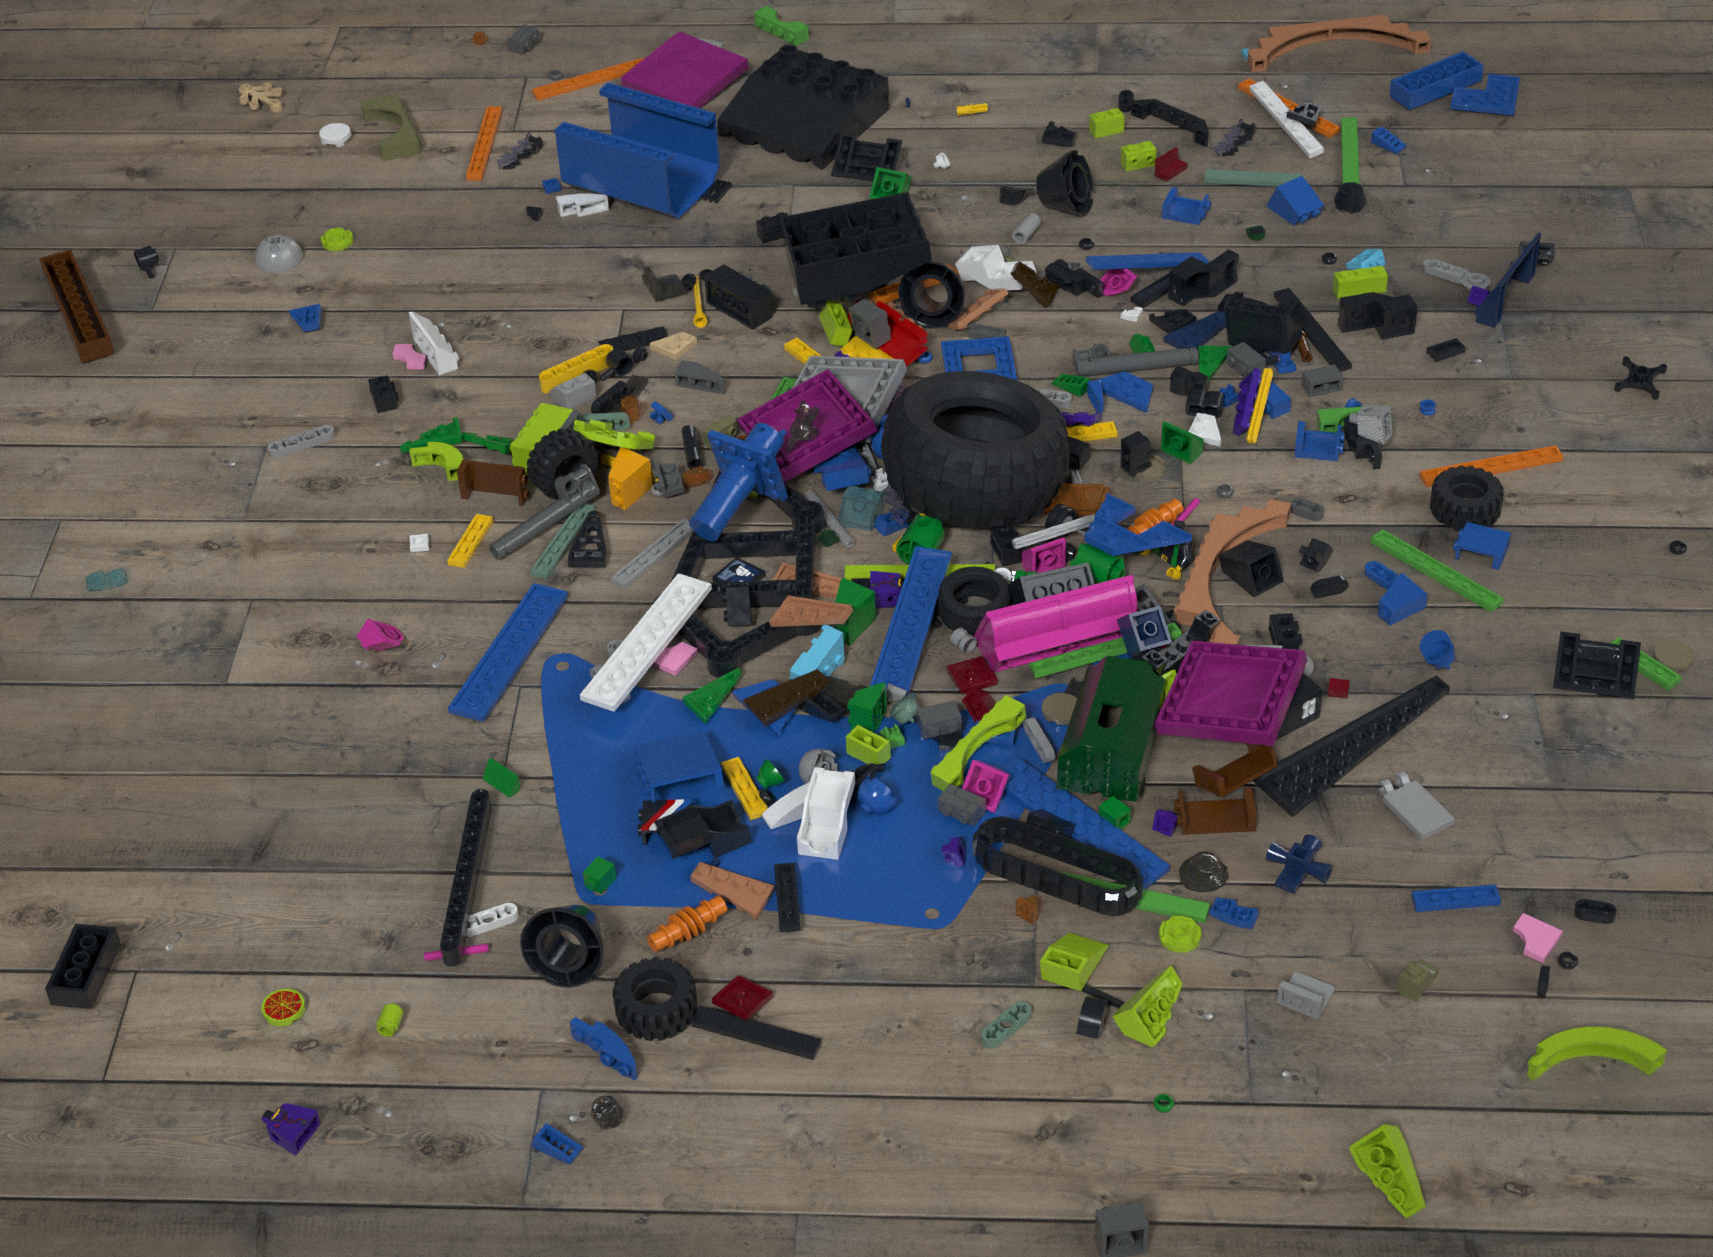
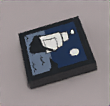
(739, 571)

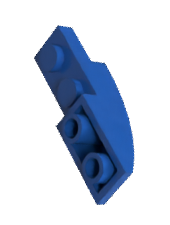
(611, 1047)

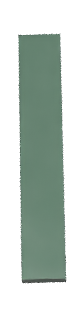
(1248, 177)
(560, 543)

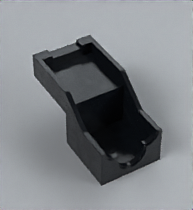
(1198, 280)
(1386, 314)
(700, 826)

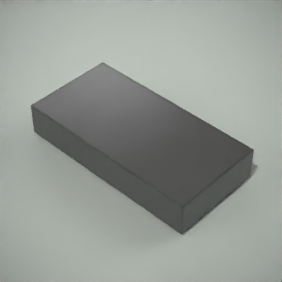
(984, 331)

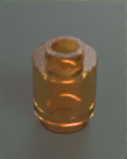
(631, 407)
(695, 476)

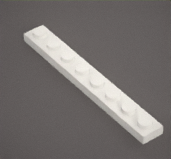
(1294, 128)

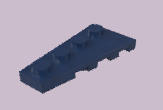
(1198, 332)

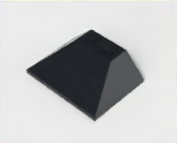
(861, 158)
(1597, 666)

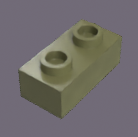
(726, 426)

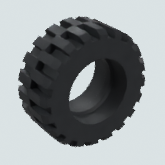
(552, 451)
(1463, 482)
(650, 978)

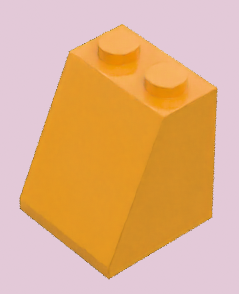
(629, 478)

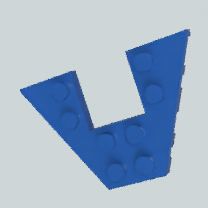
(1117, 540)

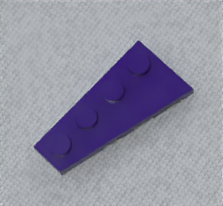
(1246, 398)
(1083, 417)

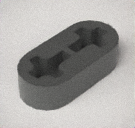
(1307, 509)

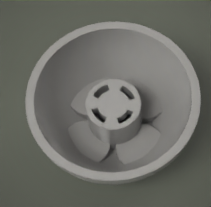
(278, 254)

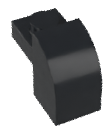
(1315, 555)
(1092, 1017)

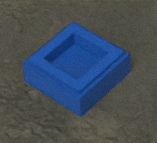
(551, 185)

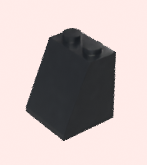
(1252, 566)

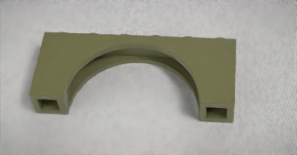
(391, 109)

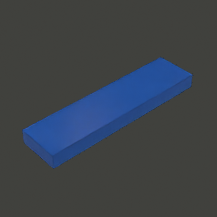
(1455, 898)

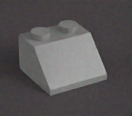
(574, 392)

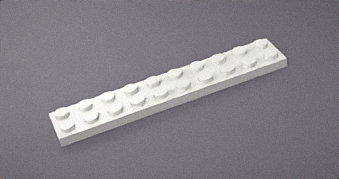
(645, 642)

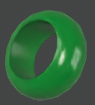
(1163, 1109)

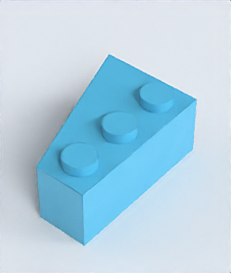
(824, 655)

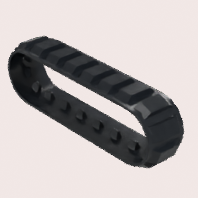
(1063, 849)

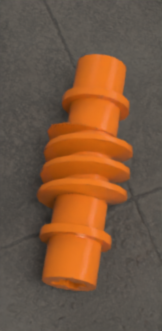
(1166, 512)
(686, 922)

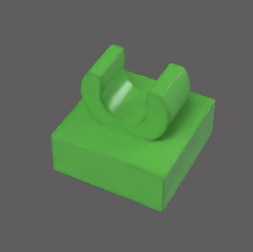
(893, 735)

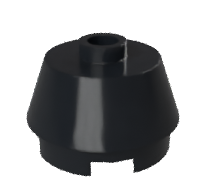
(1350, 197)

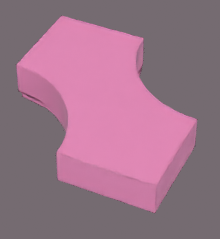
(411, 358)

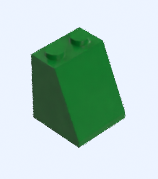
(863, 608)

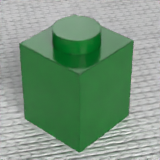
(1115, 812)
(599, 875)

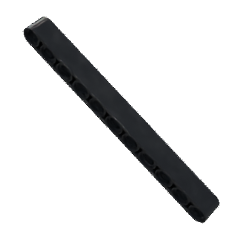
(465, 878)

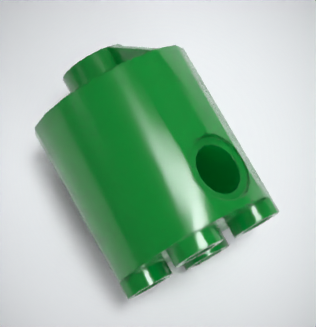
(922, 533)
(1102, 565)

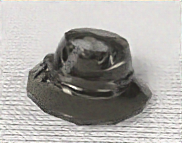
(1203, 872)

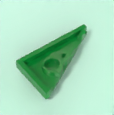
(1211, 358)
(442, 433)
(491, 442)
(708, 698)

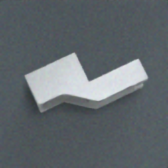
(988, 267)
(825, 813)

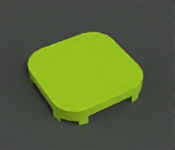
(603, 433)

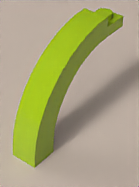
(1597, 1041)

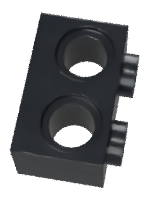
(1001, 543)
(1284, 631)

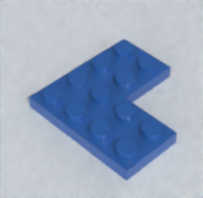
(1496, 99)

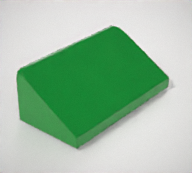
(1141, 344)
(501, 778)

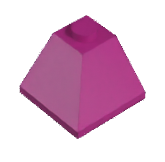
(1045, 557)
(986, 782)

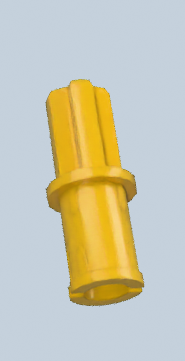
(970, 109)

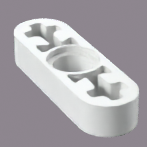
(500, 910)

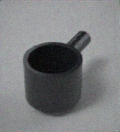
(146, 258)
(618, 362)

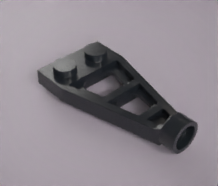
(589, 557)

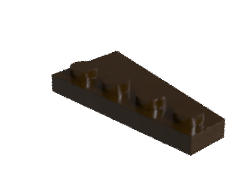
(783, 698)

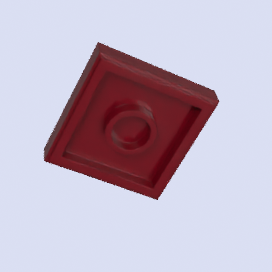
(971, 673)
(742, 997)

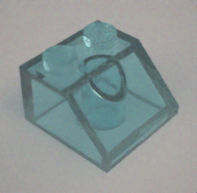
(860, 508)

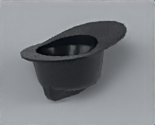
(1011, 195)

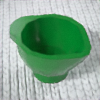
(769, 775)

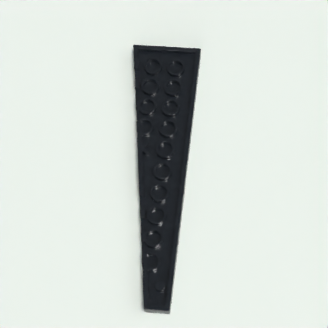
(1323, 763)

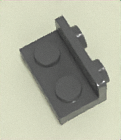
(669, 479)

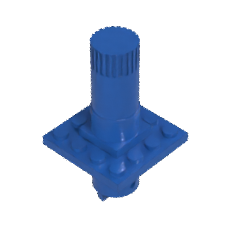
(743, 468)

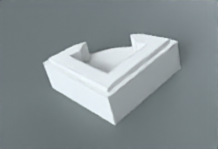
(1132, 315)

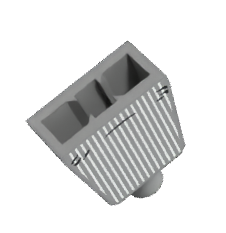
(1373, 422)

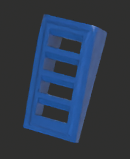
(1386, 140)
(1095, 394)
(888, 526)
(553, 1134)

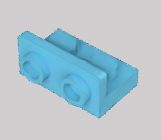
(1367, 259)

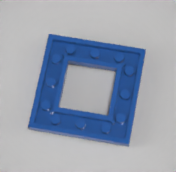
(998, 346)

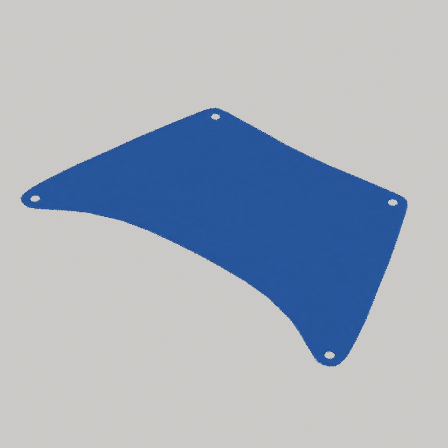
(887, 862)

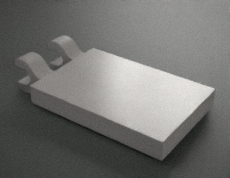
(1415, 806)

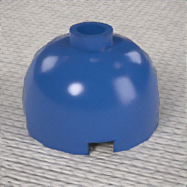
(875, 796)

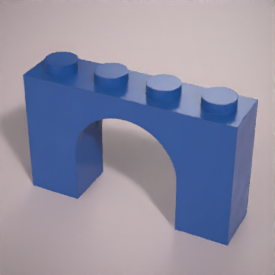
(843, 469)

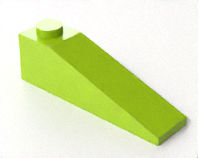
(1149, 1009)
(1390, 1167)

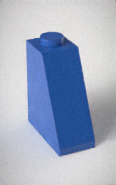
(1401, 600)

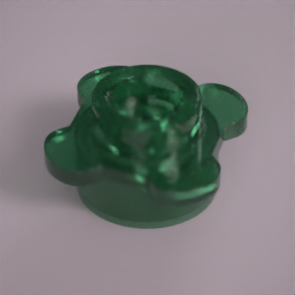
(828, 538)

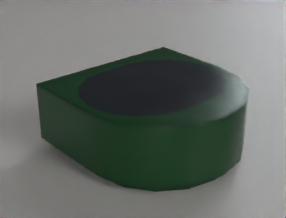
(1256, 233)

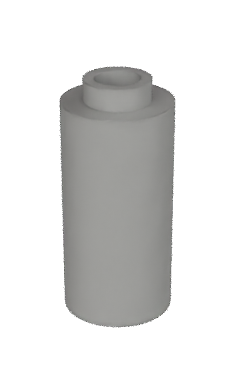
(1026, 228)

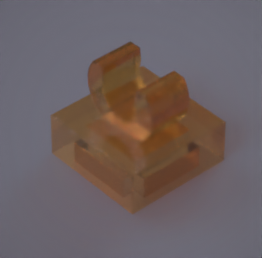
(1027, 909)

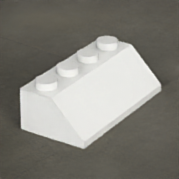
(433, 344)

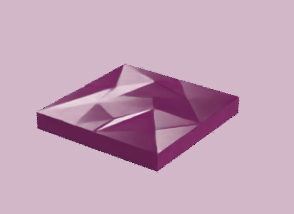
(685, 71)
(838, 423)
(1231, 692)

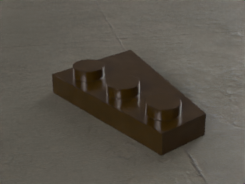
(1035, 285)

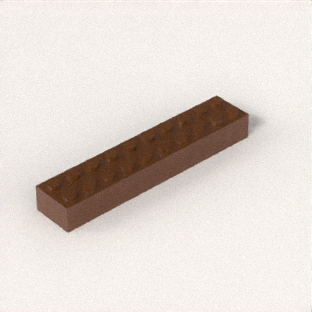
(76, 306)

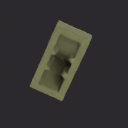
(1416, 979)

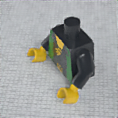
(1175, 555)

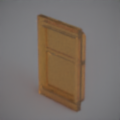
(1081, 497)

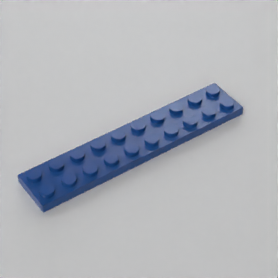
(912, 618)
(507, 652)
(1038, 792)

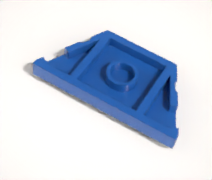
(1128, 389)
(742, 693)

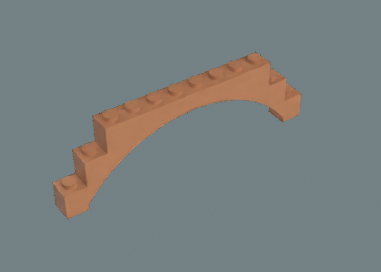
(1371, 28)
(1223, 535)

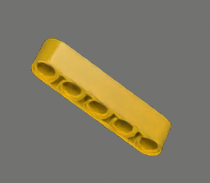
(591, 360)

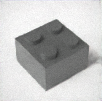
(870, 323)
(1121, 1230)

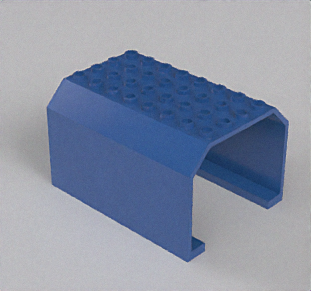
(655, 158)

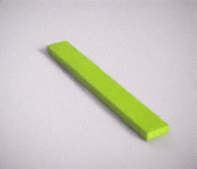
(863, 571)

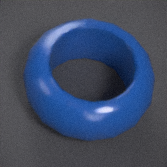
(928, 355)

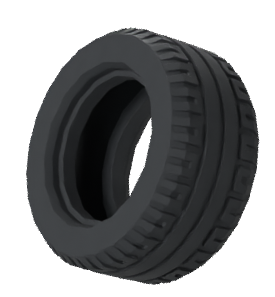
(968, 583)

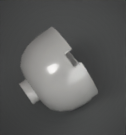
(816, 758)

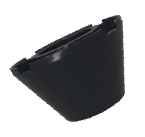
(1066, 184)
(920, 306)
(553, 955)

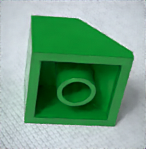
(889, 182)
(1180, 443)
(868, 707)

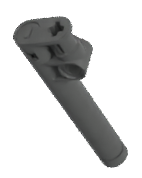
(1098, 361)
(579, 490)

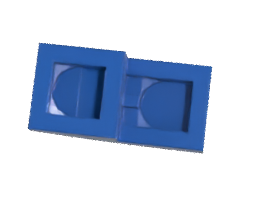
(1286, 364)

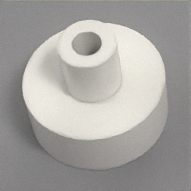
(942, 161)
(1005, 573)

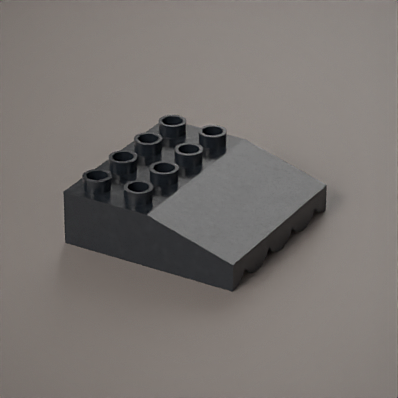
(804, 105)
(853, 247)

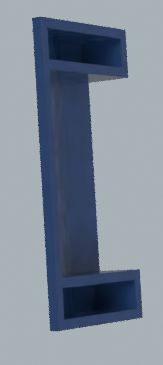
(1521, 269)

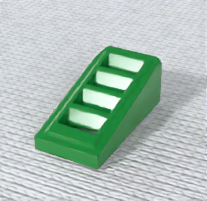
(1071, 383)

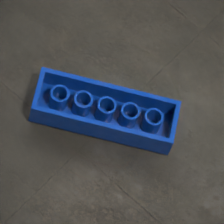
(1436, 80)

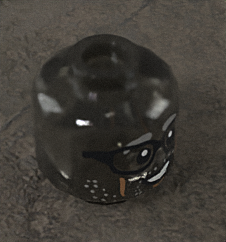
(607, 1112)

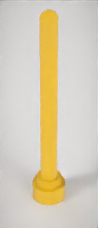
(699, 318)

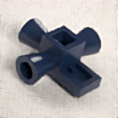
(1298, 863)

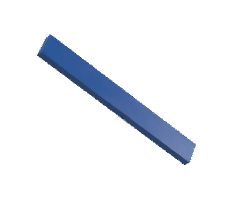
(1141, 260)

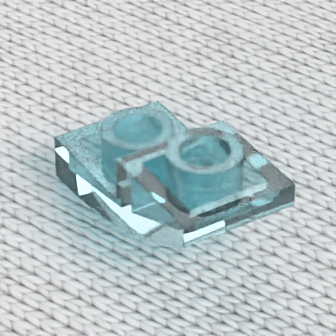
(100, 581)

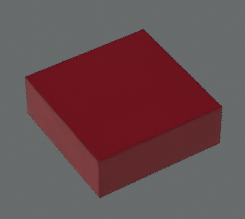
(1338, 688)

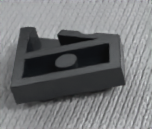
(1305, 113)
(1058, 136)
(1173, 320)

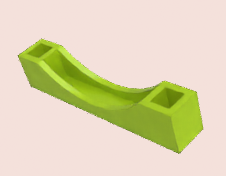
(1001, 719)

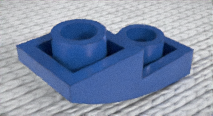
(1229, 912)

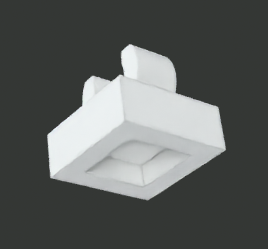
(879, 480)

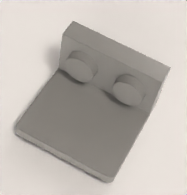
(1305, 994)

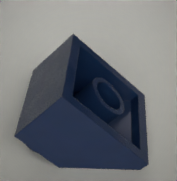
(1144, 630)

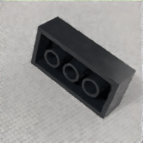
(83, 966)

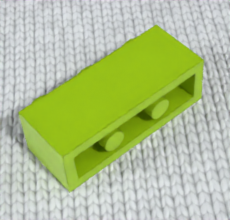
(1360, 281)
(835, 323)

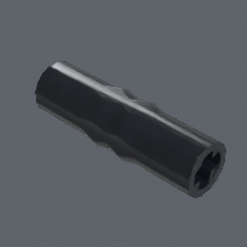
(691, 446)

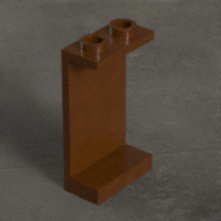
(492, 479)
(1237, 773)
(1216, 815)

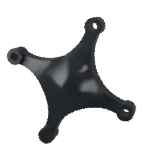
(1640, 377)

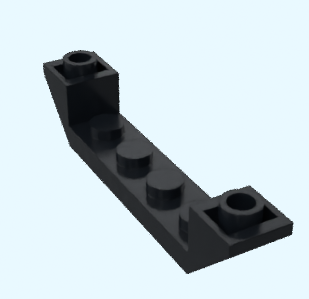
(1173, 115)
(1174, 653)

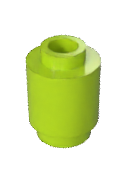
(389, 1019)

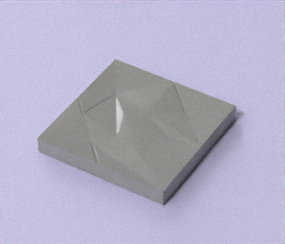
(868, 380)

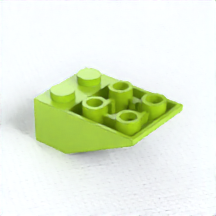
(1071, 960)

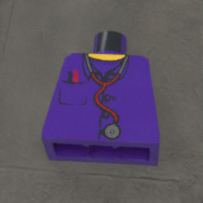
(886, 588)
(291, 1126)

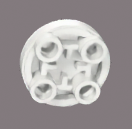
(335, 134)

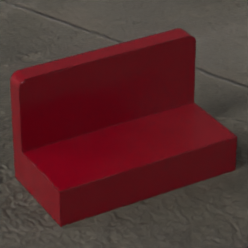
(1169, 165)
(978, 703)

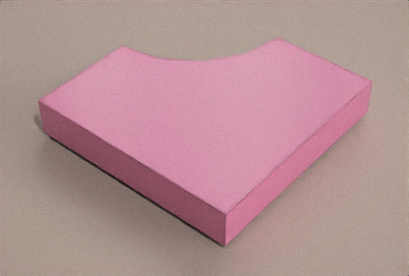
(675, 658)
(1537, 937)

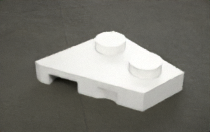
(1206, 428)

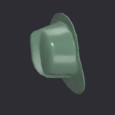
(905, 709)

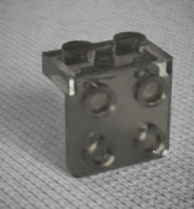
(662, 287)

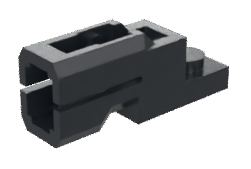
(1073, 280)
(1362, 446)

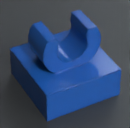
(1230, 396)
(660, 412)

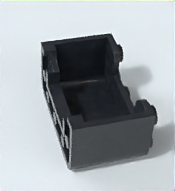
(1263, 325)

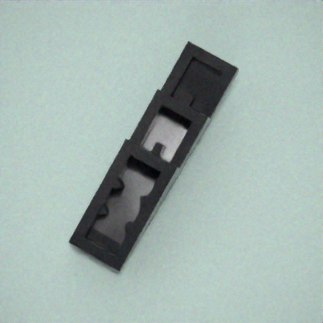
(822, 707)

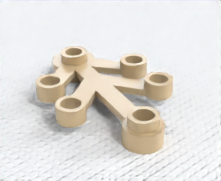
(248, 90)

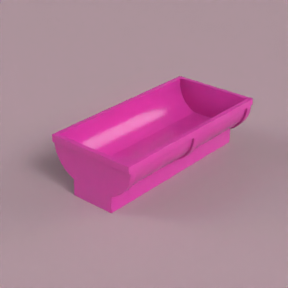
(1055, 624)

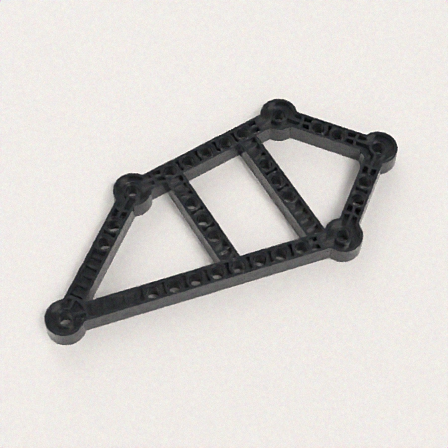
(801, 541)

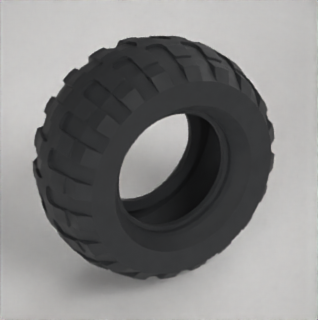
(975, 449)

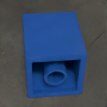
(1295, 201)

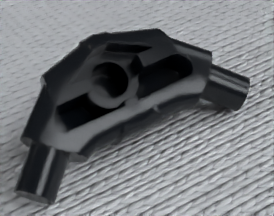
(864, 770)

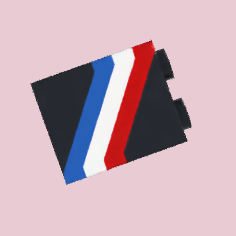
(656, 810)

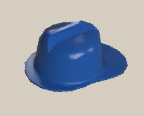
(1437, 649)

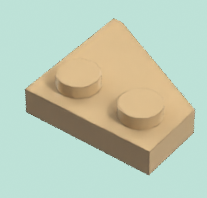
(674, 345)

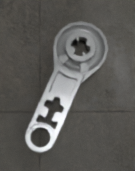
(1456, 274)

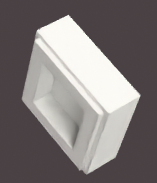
(419, 543)

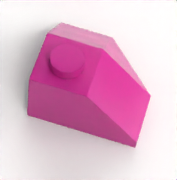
(1117, 281)
(379, 635)

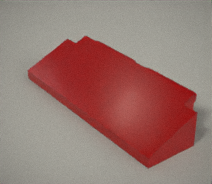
(906, 337)

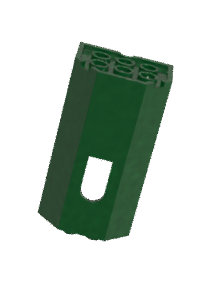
(1118, 756)

